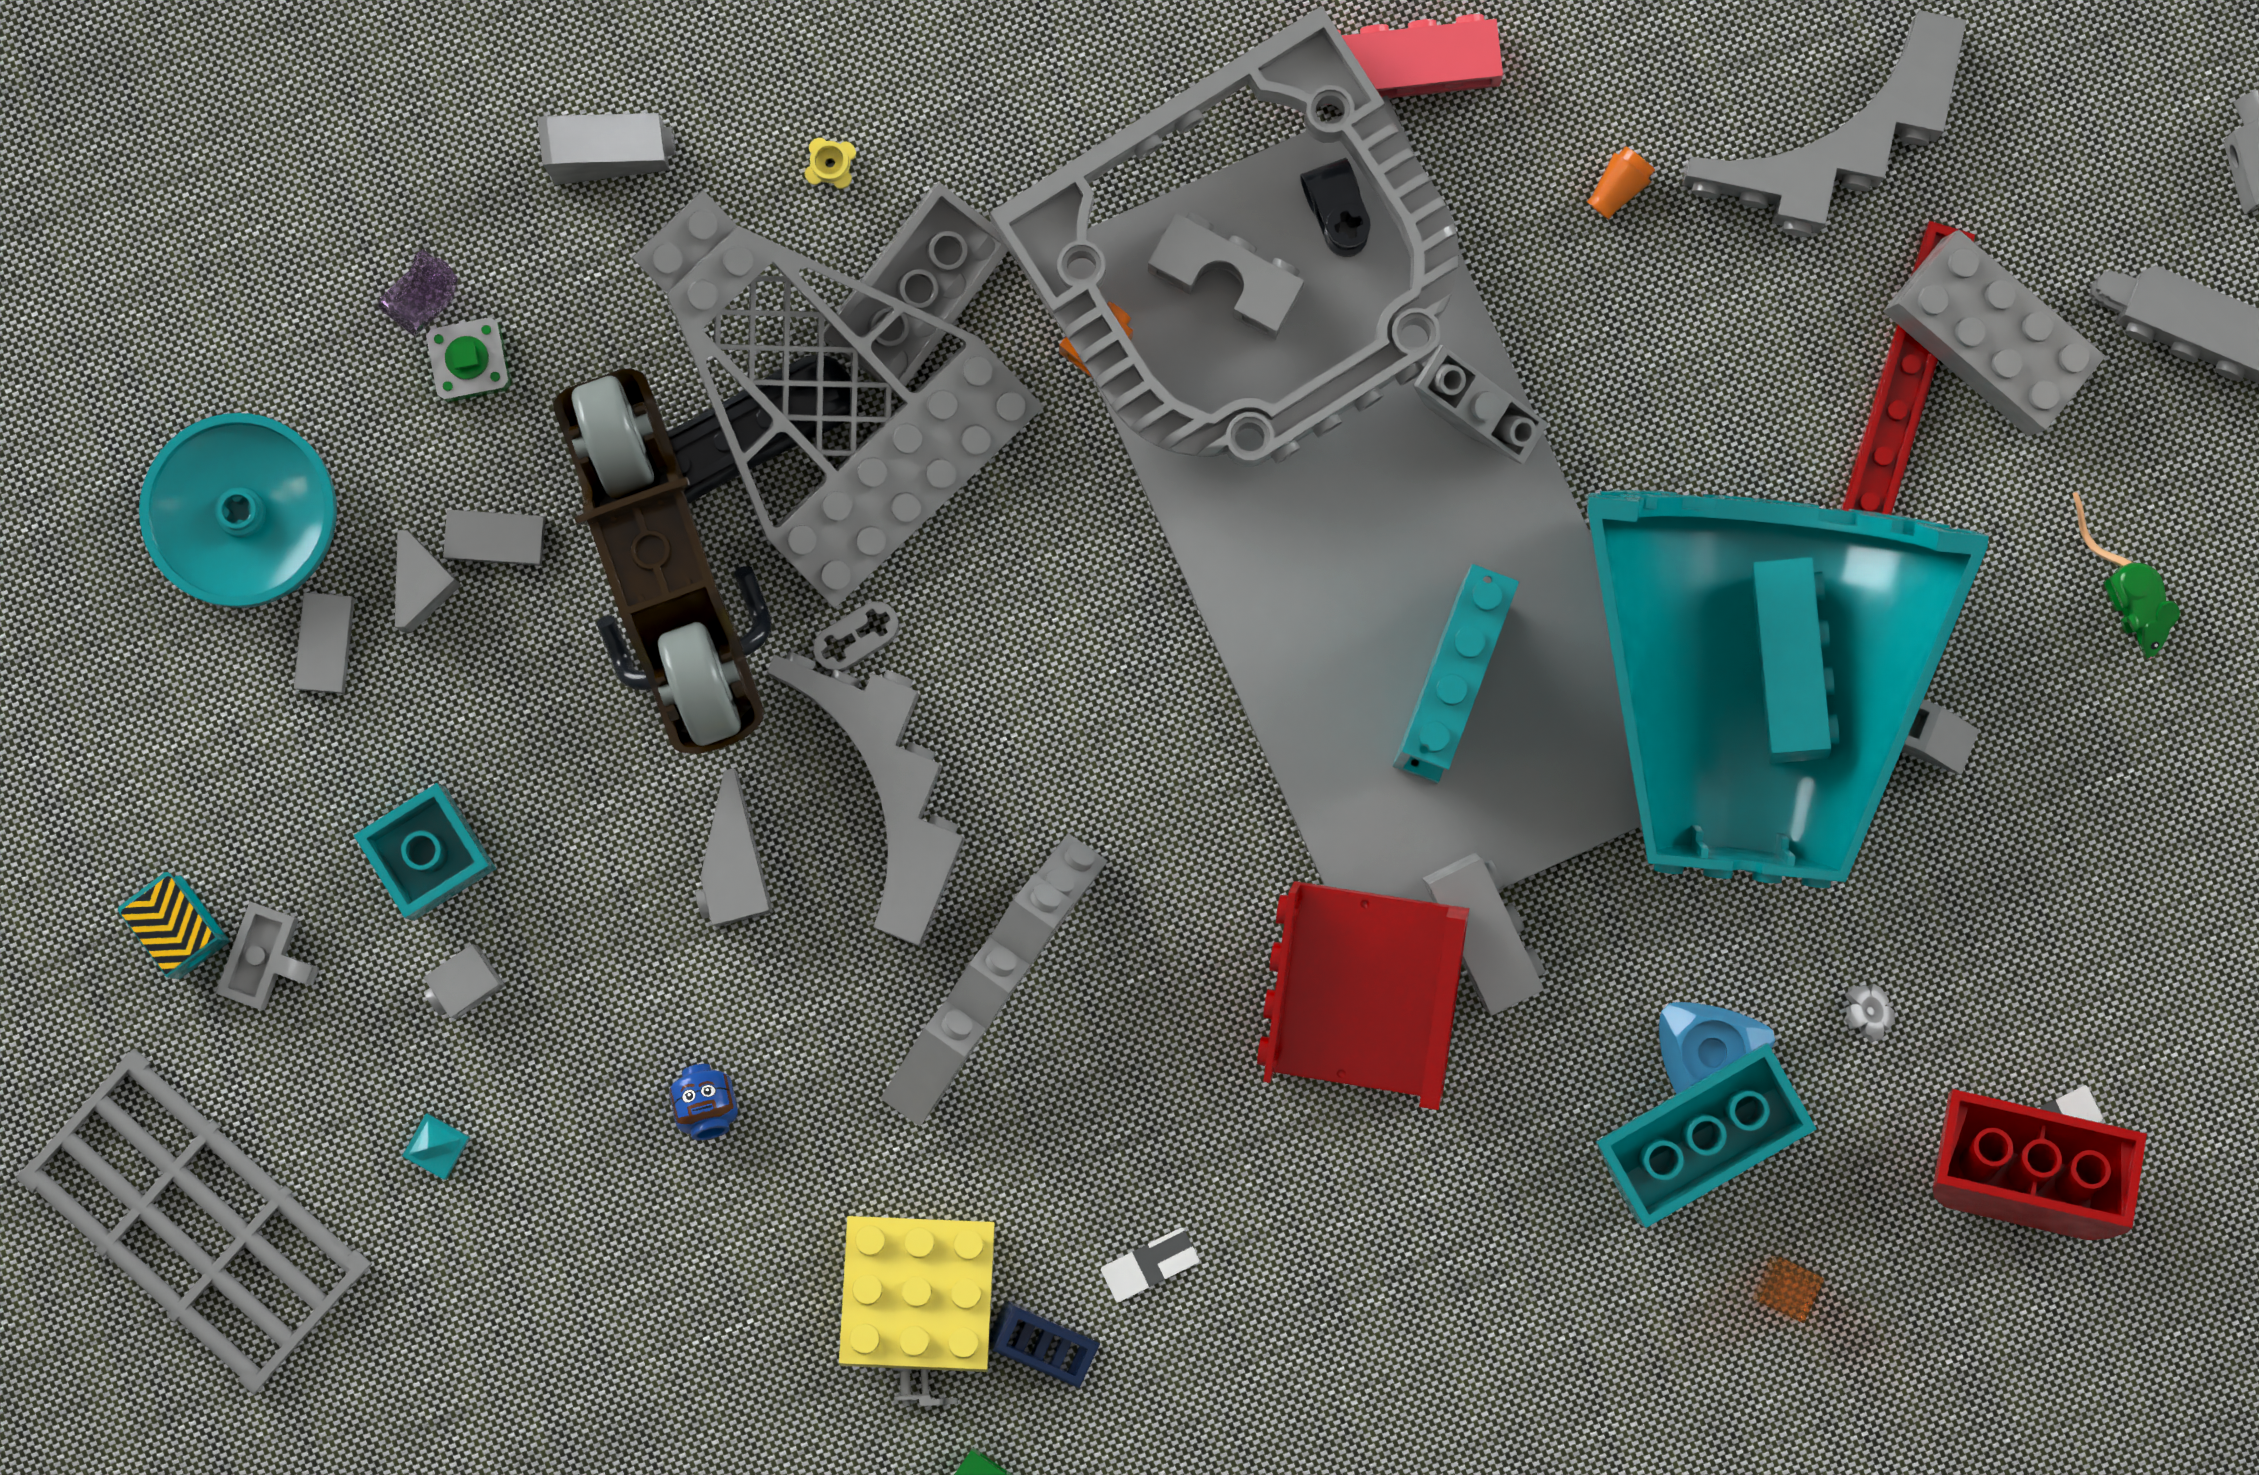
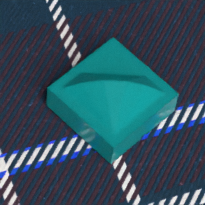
(436, 1146)

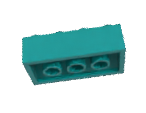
(1704, 1136)

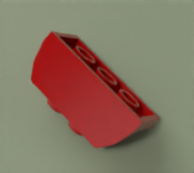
(2038, 1167)

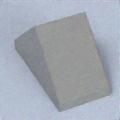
(420, 583)

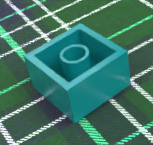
(424, 852)

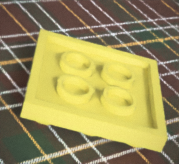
(917, 1294)

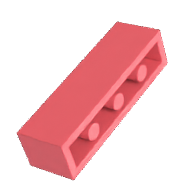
(1429, 56)

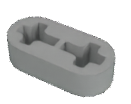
(850, 626)

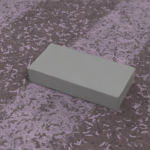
(494, 537)
(324, 643)

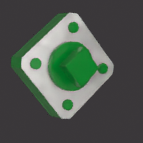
(468, 359)

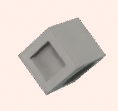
(462, 983)

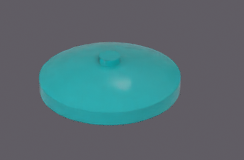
(238, 510)

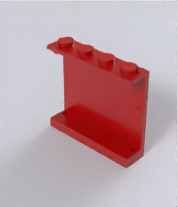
(1364, 990)

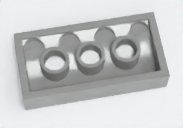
(931, 264)

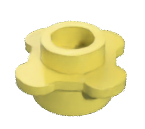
(821, 152)

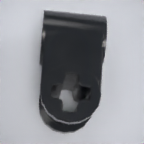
(1336, 199)

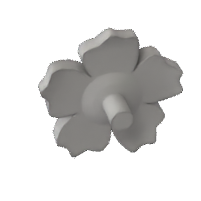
(1869, 1011)

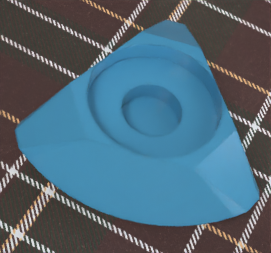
(1705, 1039)

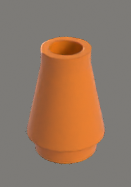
(1620, 182)

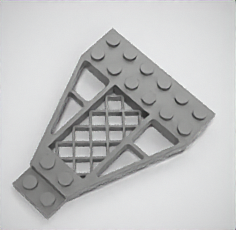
(902, 466)

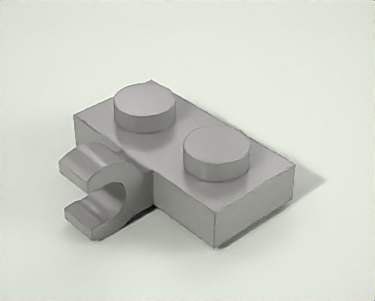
(261, 956)

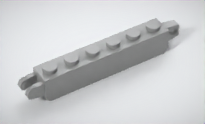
(2185, 317)

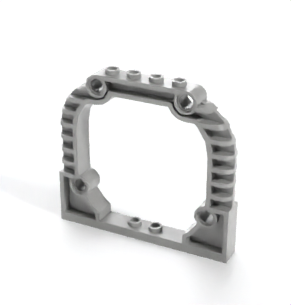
(1297, 69)

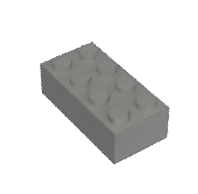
(1994, 333)

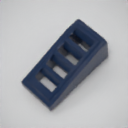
(1005, 1325)

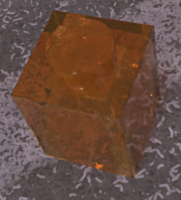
(1787, 1289)

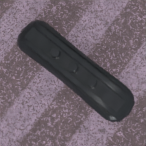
(703, 447)

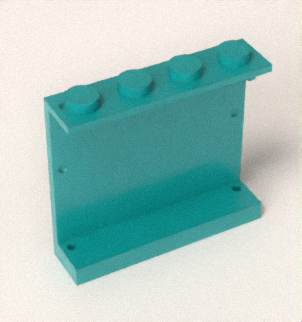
(1455, 673)

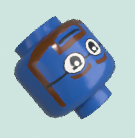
(703, 1102)

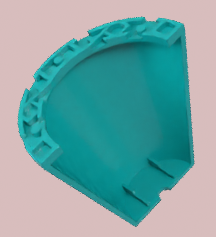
(1691, 673)

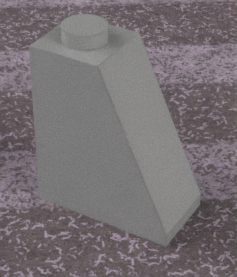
(604, 146)

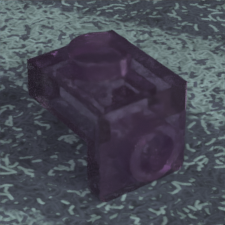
(420, 293)

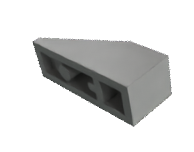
(732, 868)

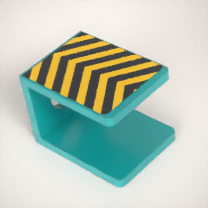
(173, 925)

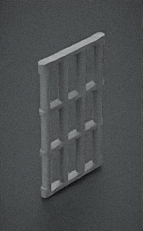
(175, 1171)

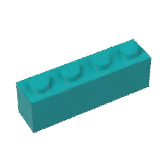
(1792, 661)

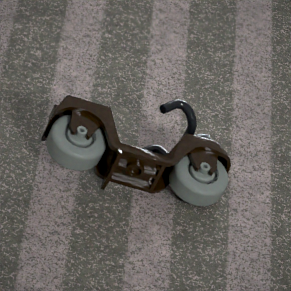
(660, 567)

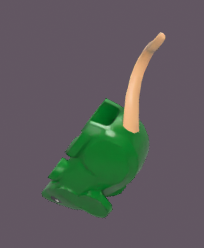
(2137, 593)

